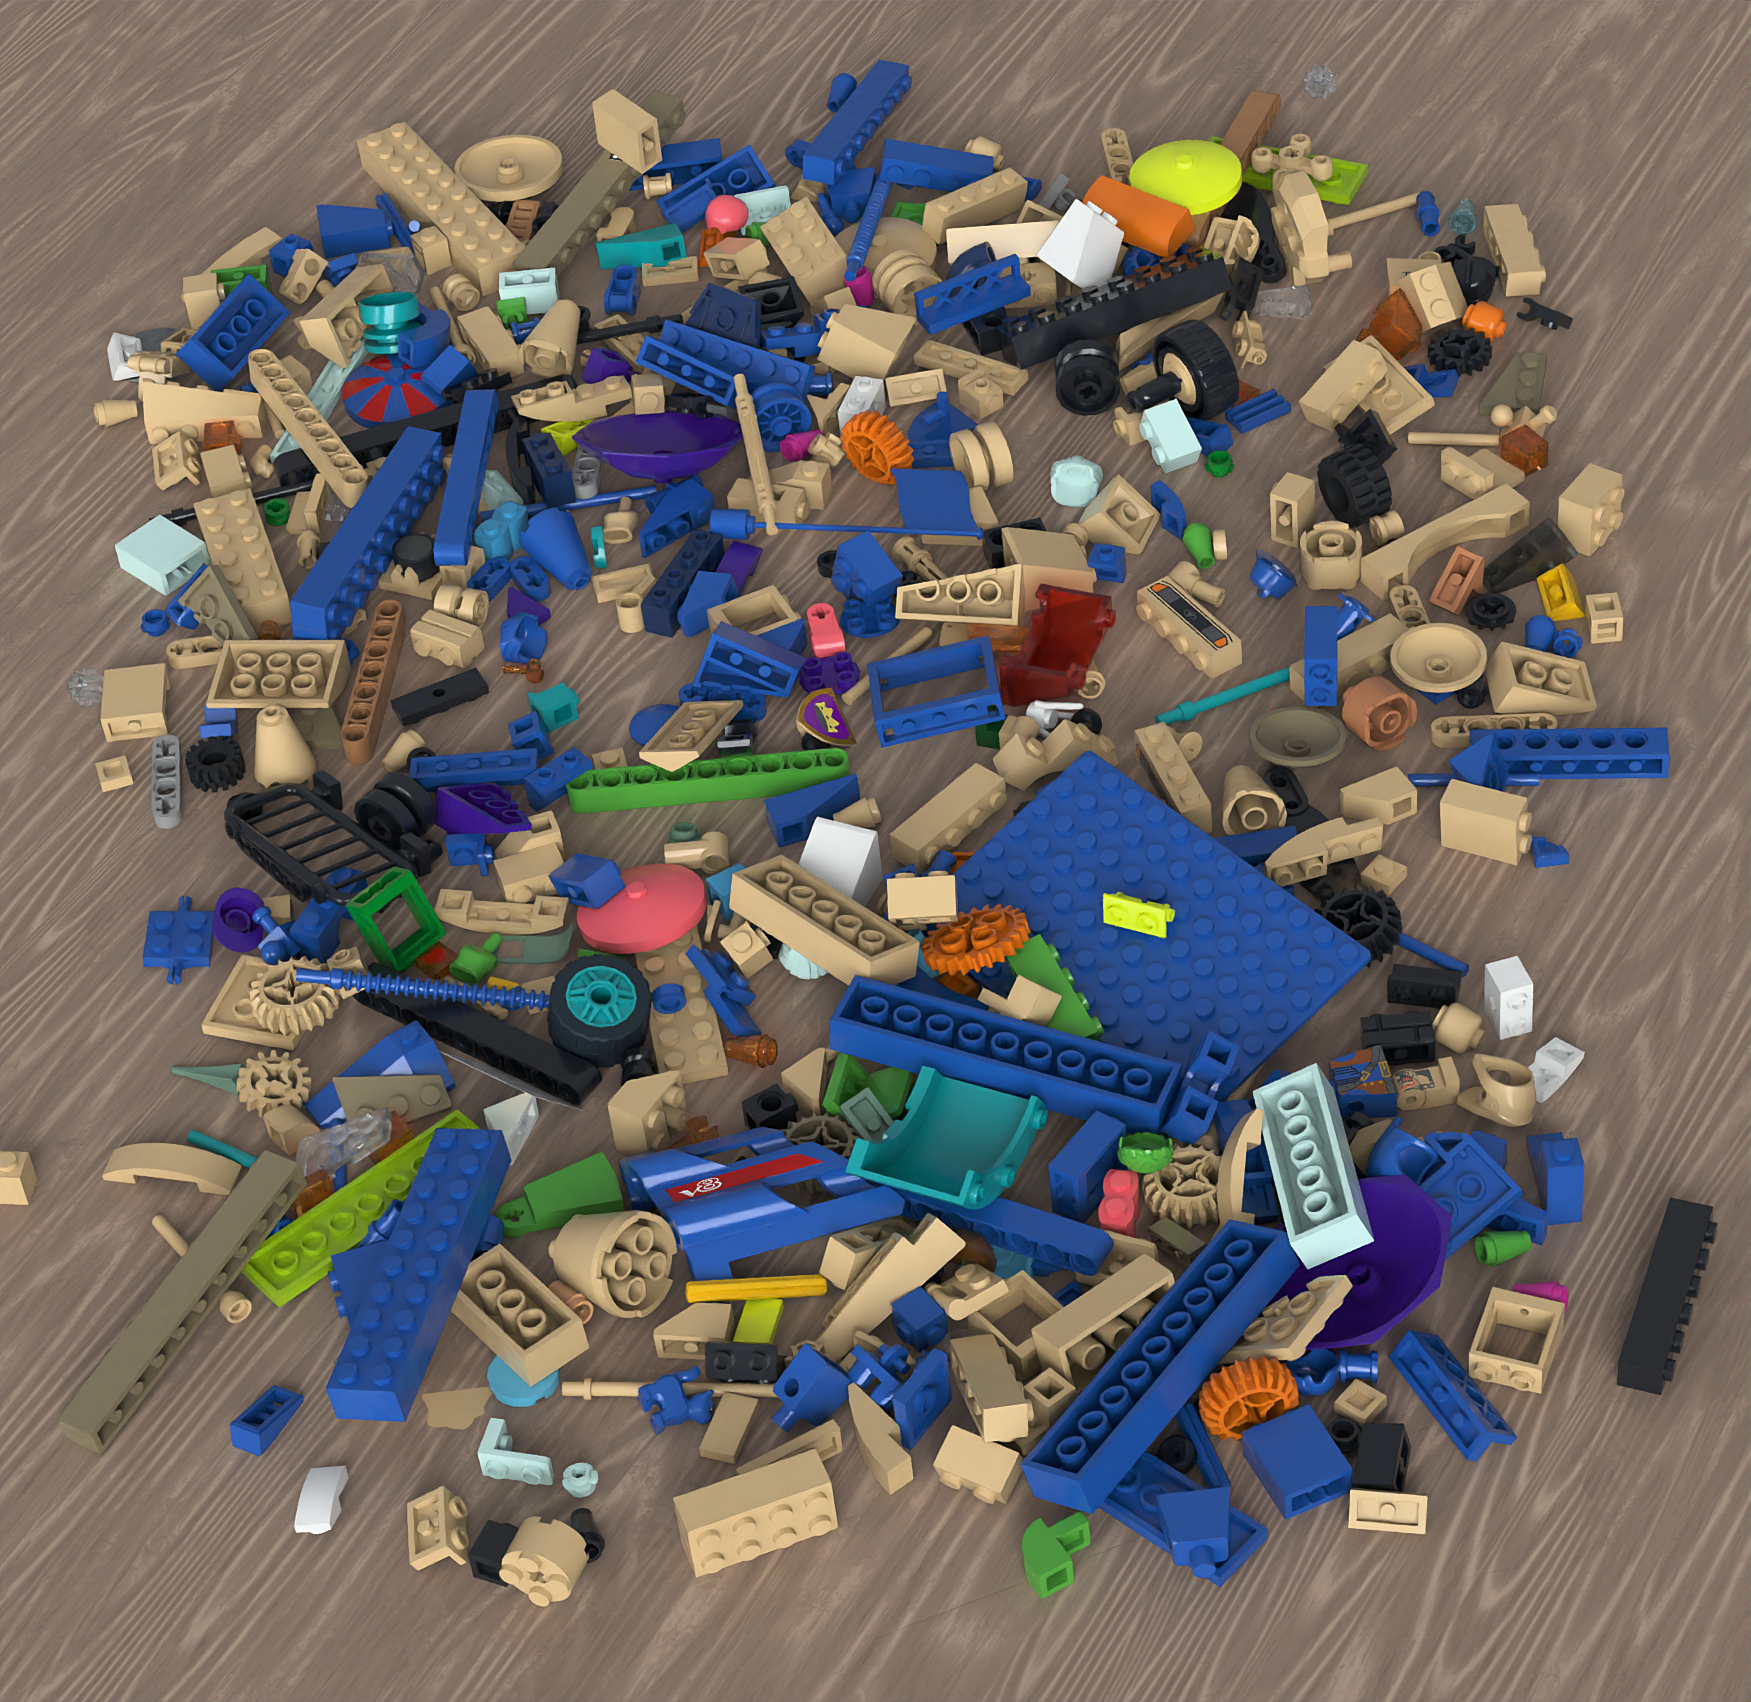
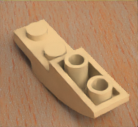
(561, 403)
(1323, 844)

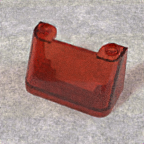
(1058, 646)

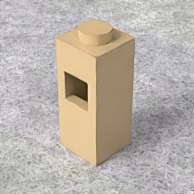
(790, 501)

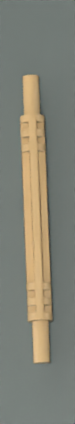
(755, 454)

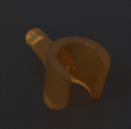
(532, 670)

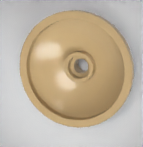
(1438, 657)

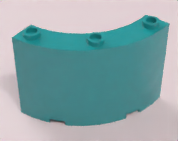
(953, 1143)

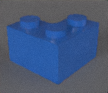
(865, 570)

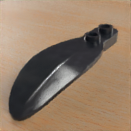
(1252, 205)
(1303, 818)

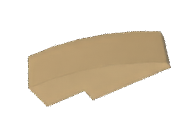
(879, 1441)

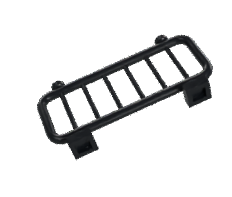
(327, 799)

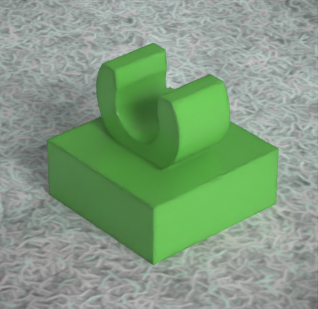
(512, 311)

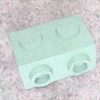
(764, 204)

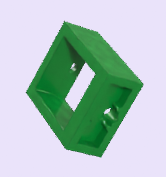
(377, 895)

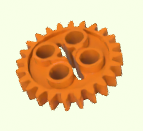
(976, 940)

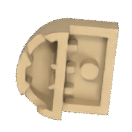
(1233, 239)

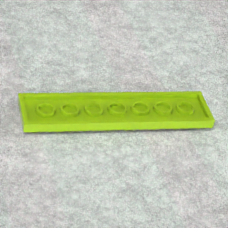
(303, 1249)

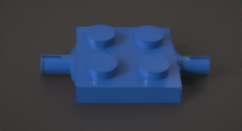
(179, 939)

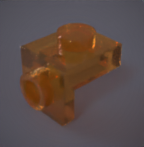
(316, 1190)

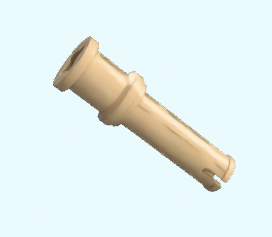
(914, 555)

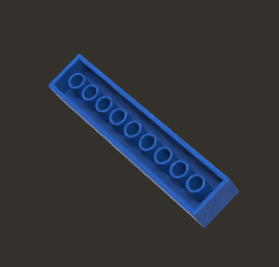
(364, 541)
(1003, 1054)
(419, 1276)
(1159, 1366)

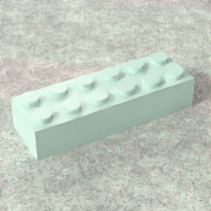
(1312, 1167)

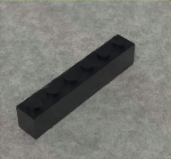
(1666, 1297)

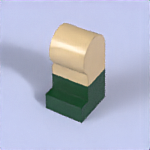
(999, 733)

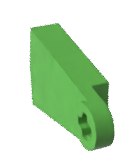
(554, 1199)

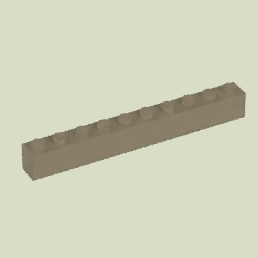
(594, 197)
(181, 1302)

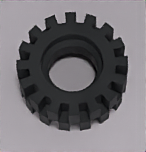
(217, 775)

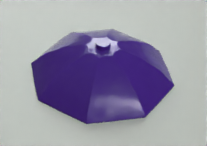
(660, 443)
(1387, 1274)

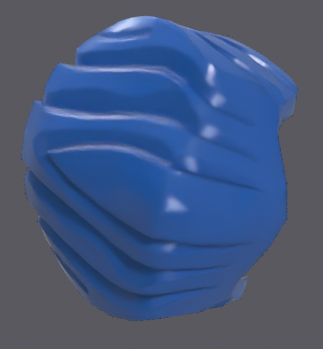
(522, 638)

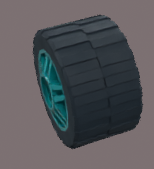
(599, 1009)

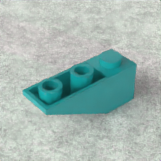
(649, 246)

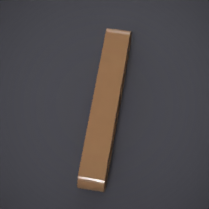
(373, 682)

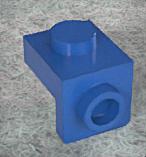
(1108, 562)
(219, 723)

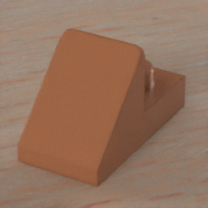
(1460, 577)

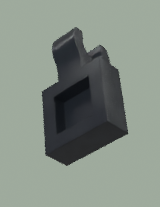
(1549, 317)
(689, 403)

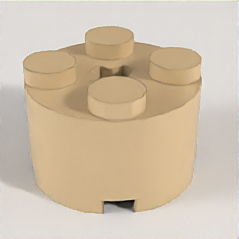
(1330, 556)
(544, 1560)

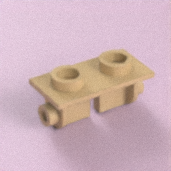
(1248, 341)

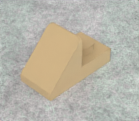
(825, 412)

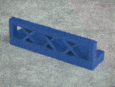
(970, 300)
(500, 767)
(1450, 1394)

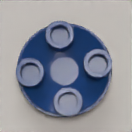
(868, 621)
(649, 721)

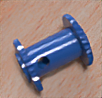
(1350, 615)

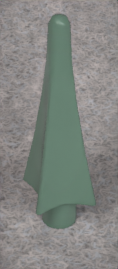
(218, 1076)

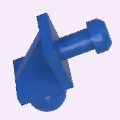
(278, 942)

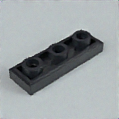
(439, 697)

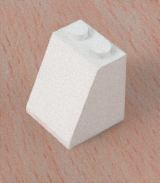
(1084, 245)
(844, 858)

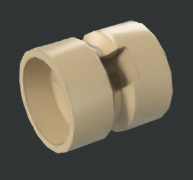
(465, 605)

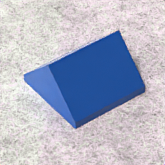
(1481, 765)

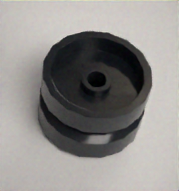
(1087, 377)
(396, 808)

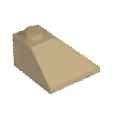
(1120, 517)

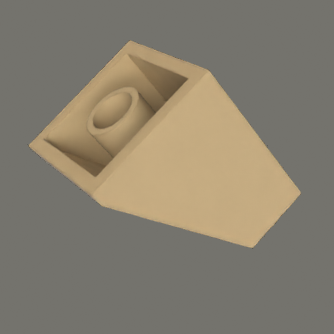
(864, 341)
(1047, 560)

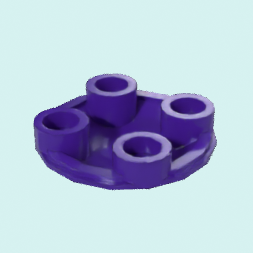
(830, 672)

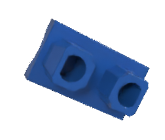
(870, 1366)

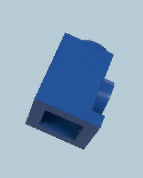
(531, 733)

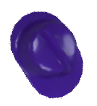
(234, 922)

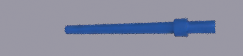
(597, 500)

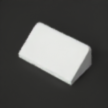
(118, 351)

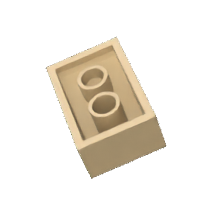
(1537, 682)

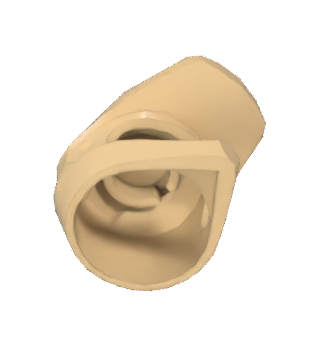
(1501, 1103)

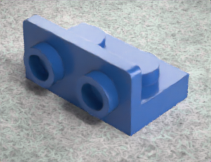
(550, 780)

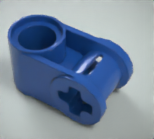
(622, 291)

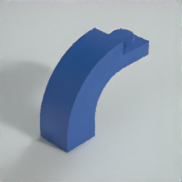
(425, 343)

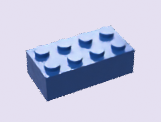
(232, 332)

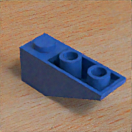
(676, 516)
(795, 812)

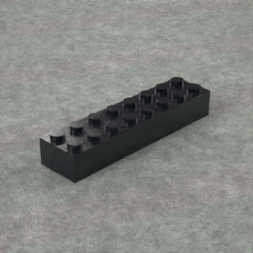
(1113, 307)

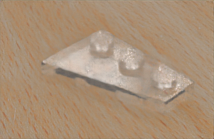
(344, 1143)

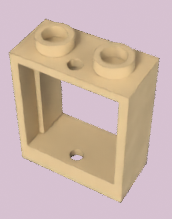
(752, 607)
(1021, 1290)
(1507, 1309)

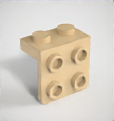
(1478, 472)

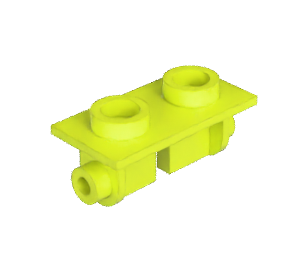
(1135, 915)

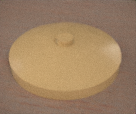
(510, 167)
(891, 236)

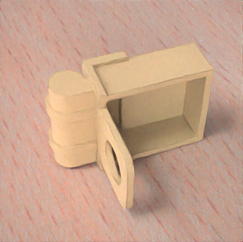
(156, 366)

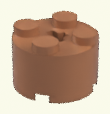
(1378, 712)

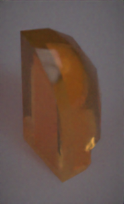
(975, 1251)

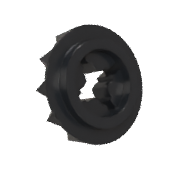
(1492, 603)

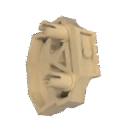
(1303, 230)

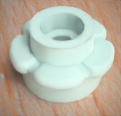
(580, 1486)

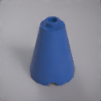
(557, 547)

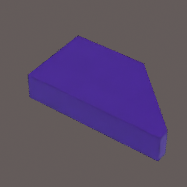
(519, 602)

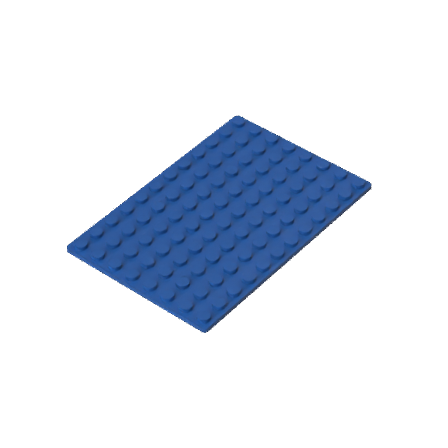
(1233, 958)

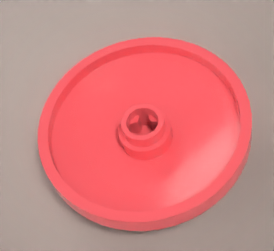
(648, 913)

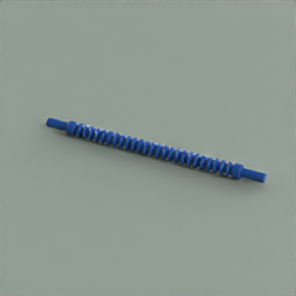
(867, 227)
(337, 979)

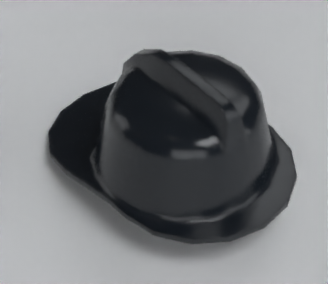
(1475, 278)

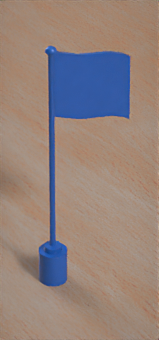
(928, 503)

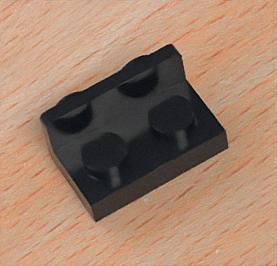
(1423, 986)

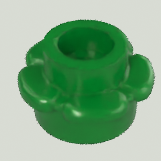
(1219, 463)

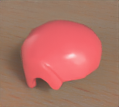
(726, 214)

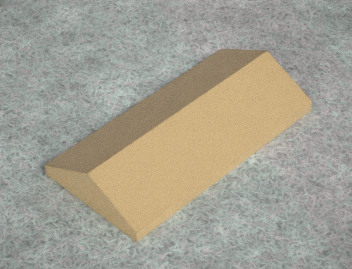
(689, 733)

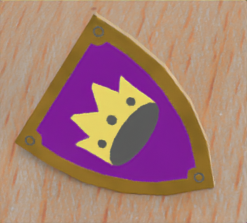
(823, 718)

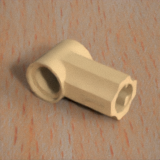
(629, 606)
(709, 853)

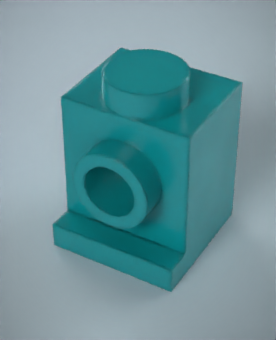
(555, 705)

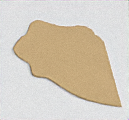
(456, 1408)

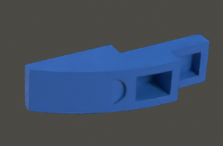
(801, 339)
(1257, 1188)

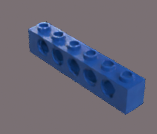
(1583, 752)

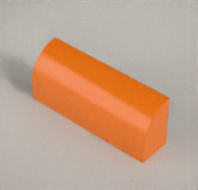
(1143, 218)

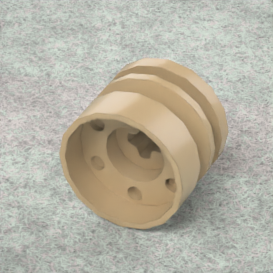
(899, 278)

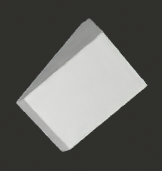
(515, 1120)

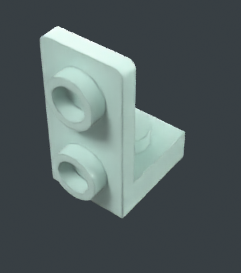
(500, 1462)

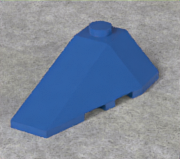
(399, 1054)

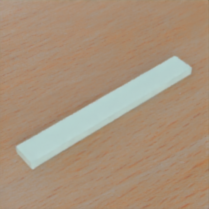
(324, 394)

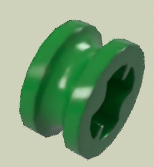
(276, 512)

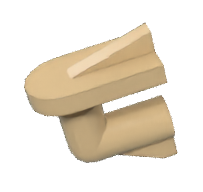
(712, 916)

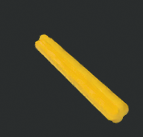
(756, 1288)

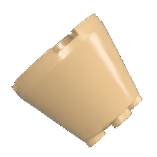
(617, 1260)

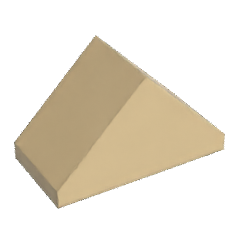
(808, 1082)

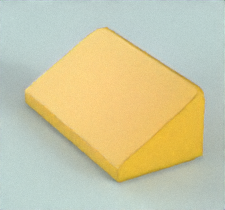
(1560, 594)

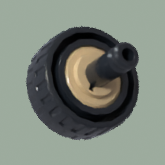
(1190, 368)

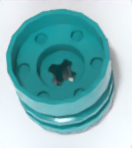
(388, 316)

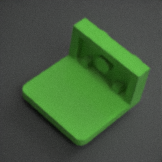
(850, 1078)

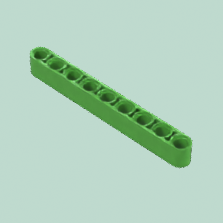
(705, 780)

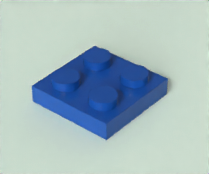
(922, 1397)

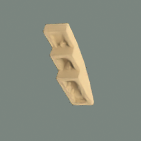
(246, 252)

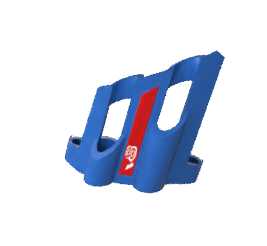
(730, 1208)

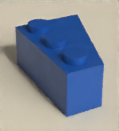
(748, 663)

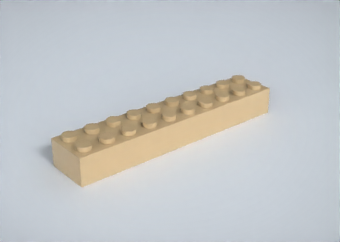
(436, 196)

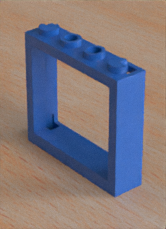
(939, 715)

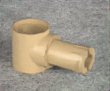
(1189, 579)

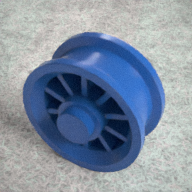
(779, 413)

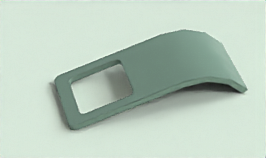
(539, 948)

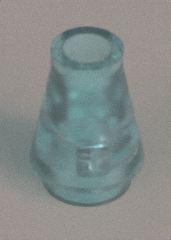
(1463, 218)

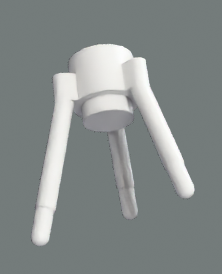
(1047, 716)

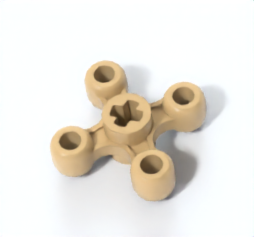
(1292, 158)

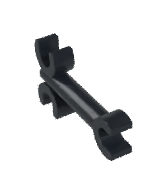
(1459, 251)

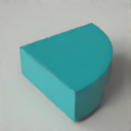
(599, 547)

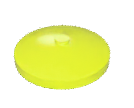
(1189, 174)

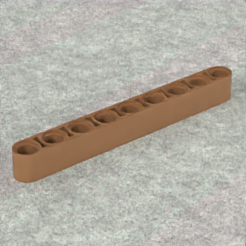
(1242, 139)

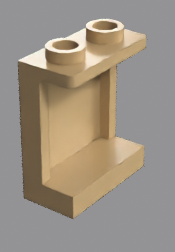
(135, 702)

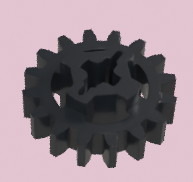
(1460, 351)

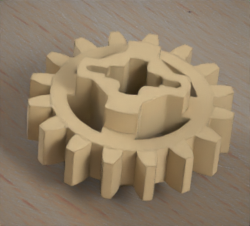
(273, 1083)

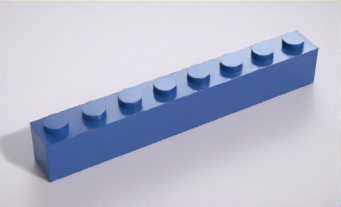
(856, 122)

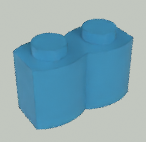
(501, 533)

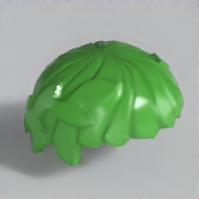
(1145, 1152)

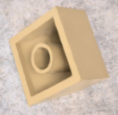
(1435, 296)

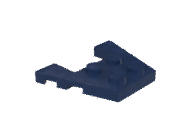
(727, 315)

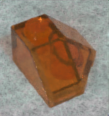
(1395, 326)

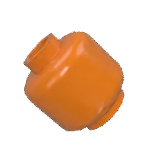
(1485, 319)

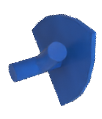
(939, 421)

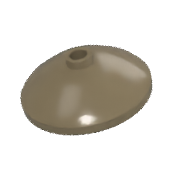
(1297, 737)

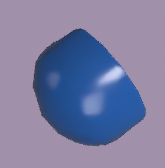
(1315, 1372)

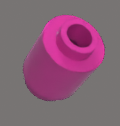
(861, 287)

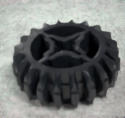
(1351, 914)

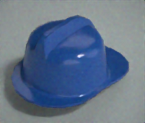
(1271, 576)

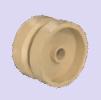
(982, 456)

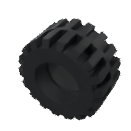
(1354, 485)

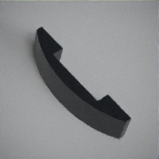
(520, 477)
(739, 738)

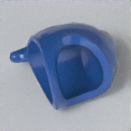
(1400, 1154)

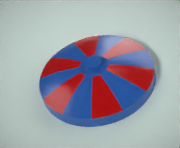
(388, 392)

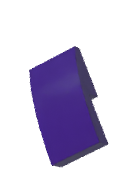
(741, 562)

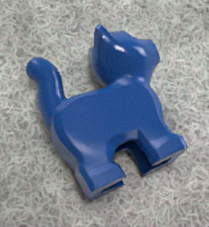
(672, 1402)

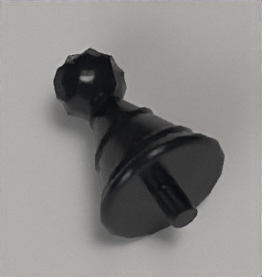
(501, 210)

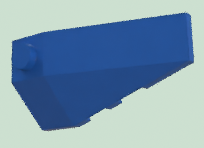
(732, 176)

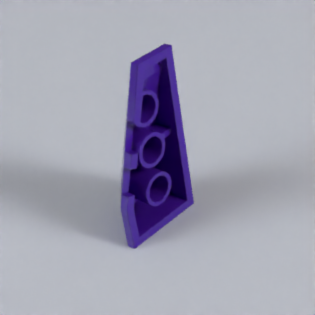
(478, 810)

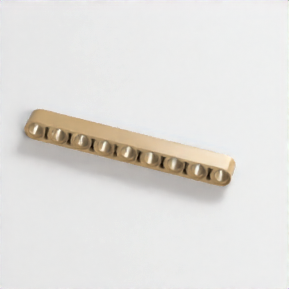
(307, 426)

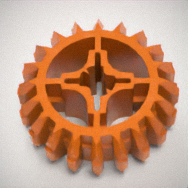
(876, 446)
(1246, 1396)

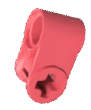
(824, 631)

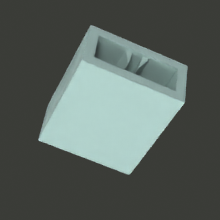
(162, 554)

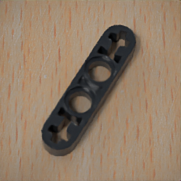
(281, 874)

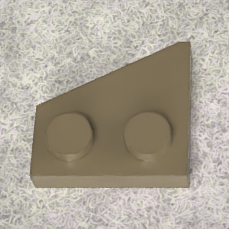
(319, 728)

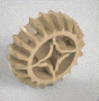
(291, 1005)
(1191, 1194)

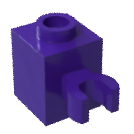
(606, 363)

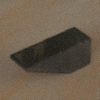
(1529, 558)

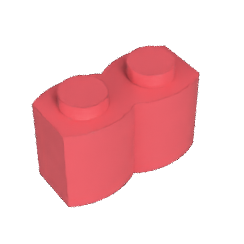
(1121, 1202)

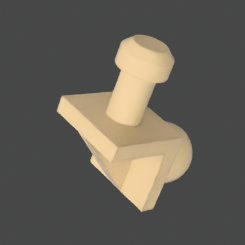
(1503, 417)

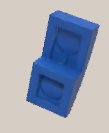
(1435, 383)
(1170, 508)

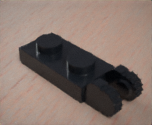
(1245, 284)

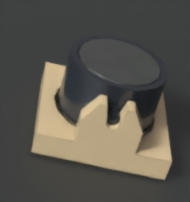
(413, 567)

